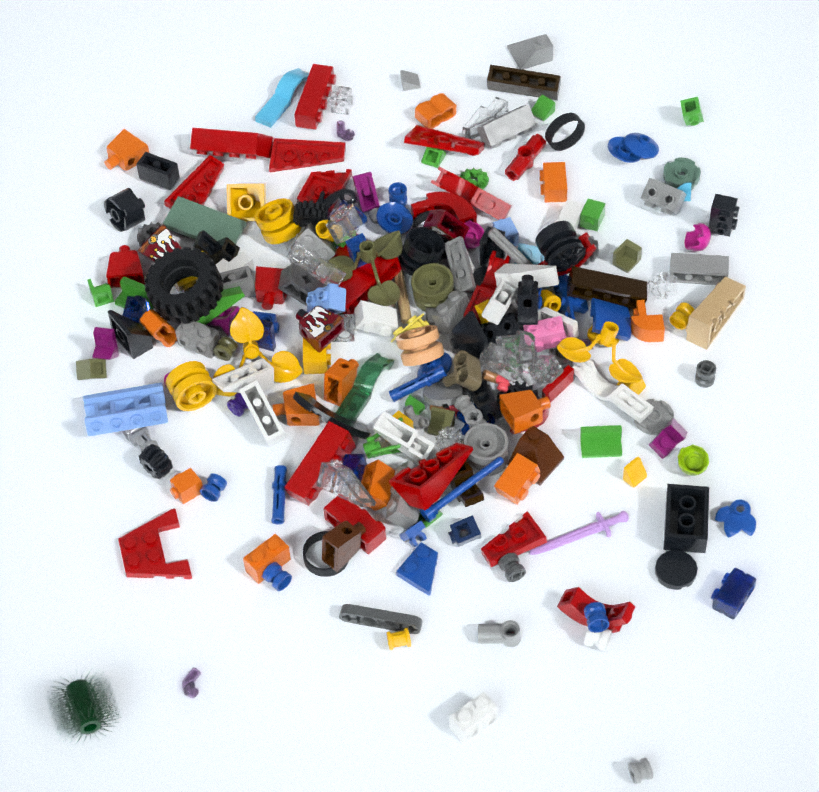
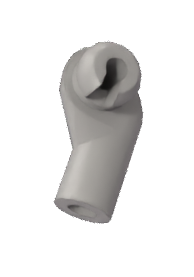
(418, 421)

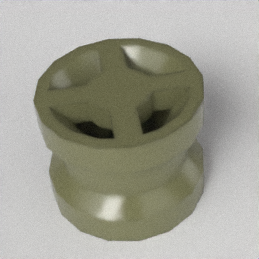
(225, 348)

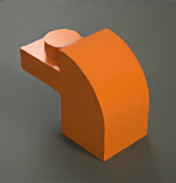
(647, 327)

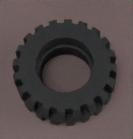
(173, 268)

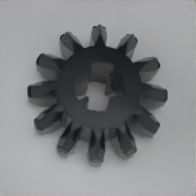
(155, 461)

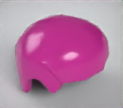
(473, 236)
(698, 238)

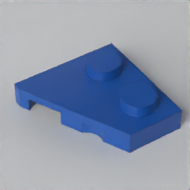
(420, 568)

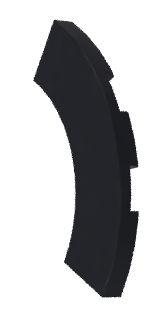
(310, 404)

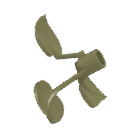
(387, 247)

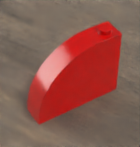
(364, 278)

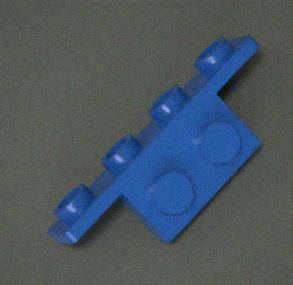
(568, 303)

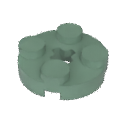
(686, 165)

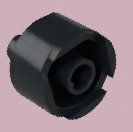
(125, 209)

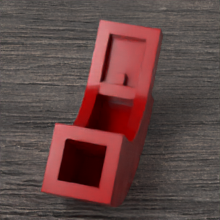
(443, 200)
(575, 600)

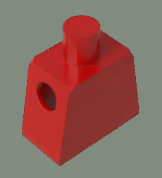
(124, 264)
(267, 285)

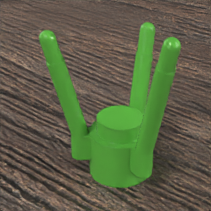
(374, 449)

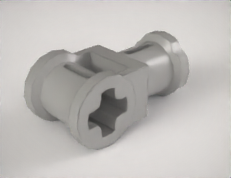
(471, 414)
(139, 437)

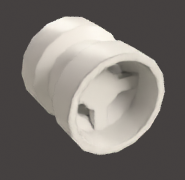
(600, 639)

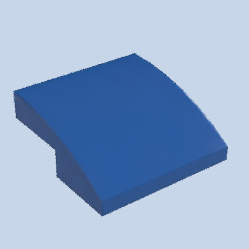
(606, 311)

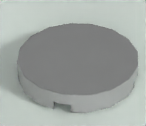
(440, 394)
(657, 419)

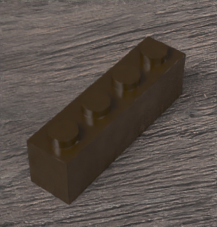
(523, 82)
(608, 287)

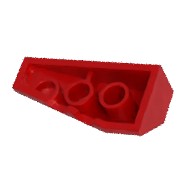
(428, 481)

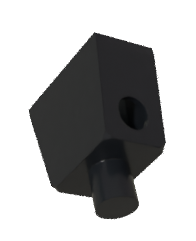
(528, 301)

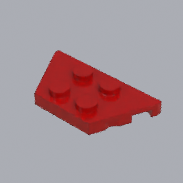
(323, 181)

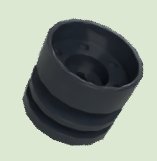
(560, 245)
(420, 248)

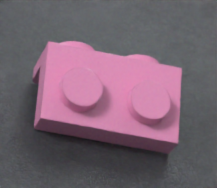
(547, 332)

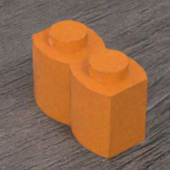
(435, 111)
(159, 327)

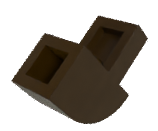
(473, 494)

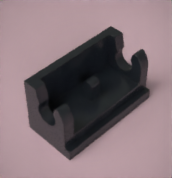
(487, 245)
(485, 401)

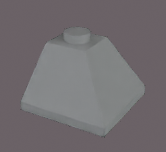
(532, 51)

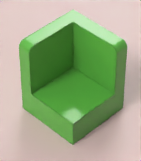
(100, 294)

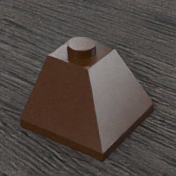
(539, 449)

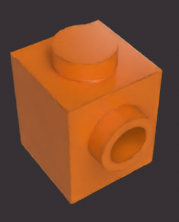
(185, 486)

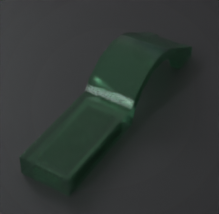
(363, 386)

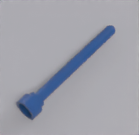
(430, 513)

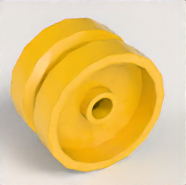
(276, 221)
(191, 386)

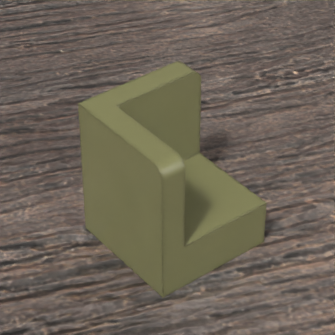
(627, 256)
(91, 369)
(440, 419)

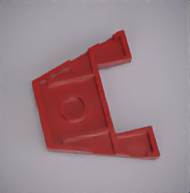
(144, 553)

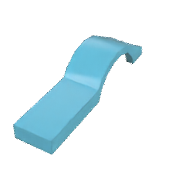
(282, 98)

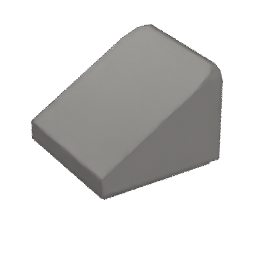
(409, 80)

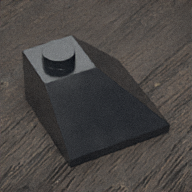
(130, 334)
(469, 336)

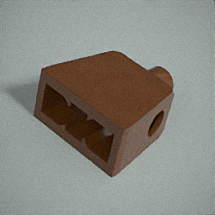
(341, 544)

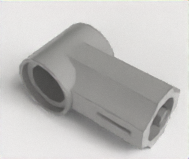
(498, 633)

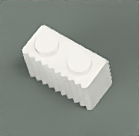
(499, 302)
(376, 318)

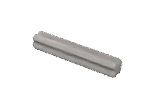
(508, 247)

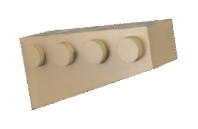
(714, 312)

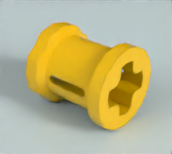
(398, 639)

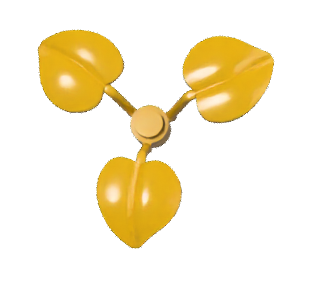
(247, 329)
(576, 351)

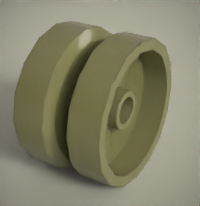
(431, 285)

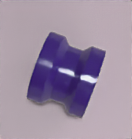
(237, 405)

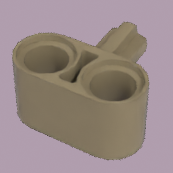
(466, 372)

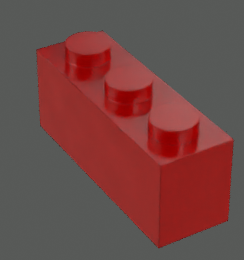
(343, 510)

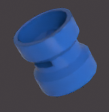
(398, 193)
(214, 486)
(279, 578)
(596, 616)

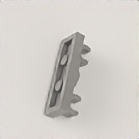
(460, 265)

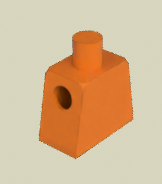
(125, 151)
(339, 380)
(523, 409)
(295, 413)

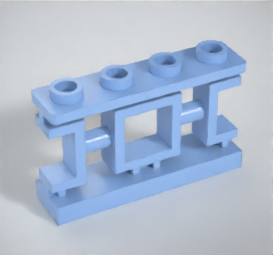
(125, 409)

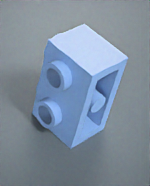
(329, 297)

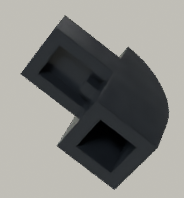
(216, 249)

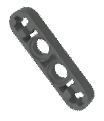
(380, 618)

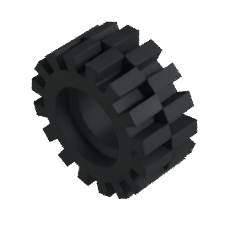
(309, 213)

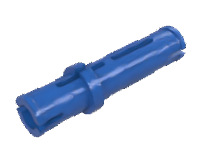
(417, 383)
(279, 494)

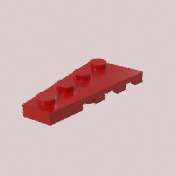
(441, 140)
(296, 154)
(199, 183)

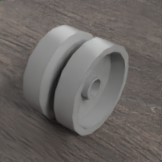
(488, 443)

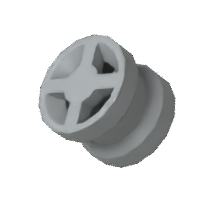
(640, 770)

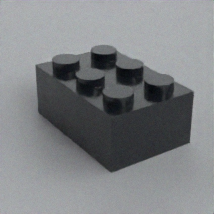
(686, 518)

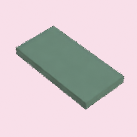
(191, 218)

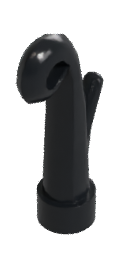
(332, 198)

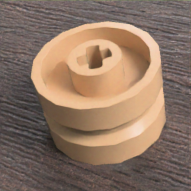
(420, 345)

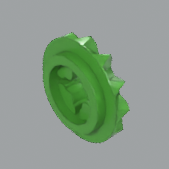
(482, 178)

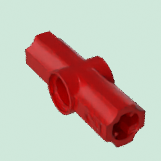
(525, 157)

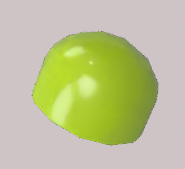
(693, 460)

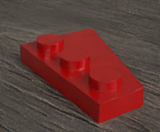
(517, 539)

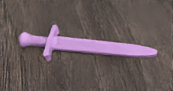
(600, 525)

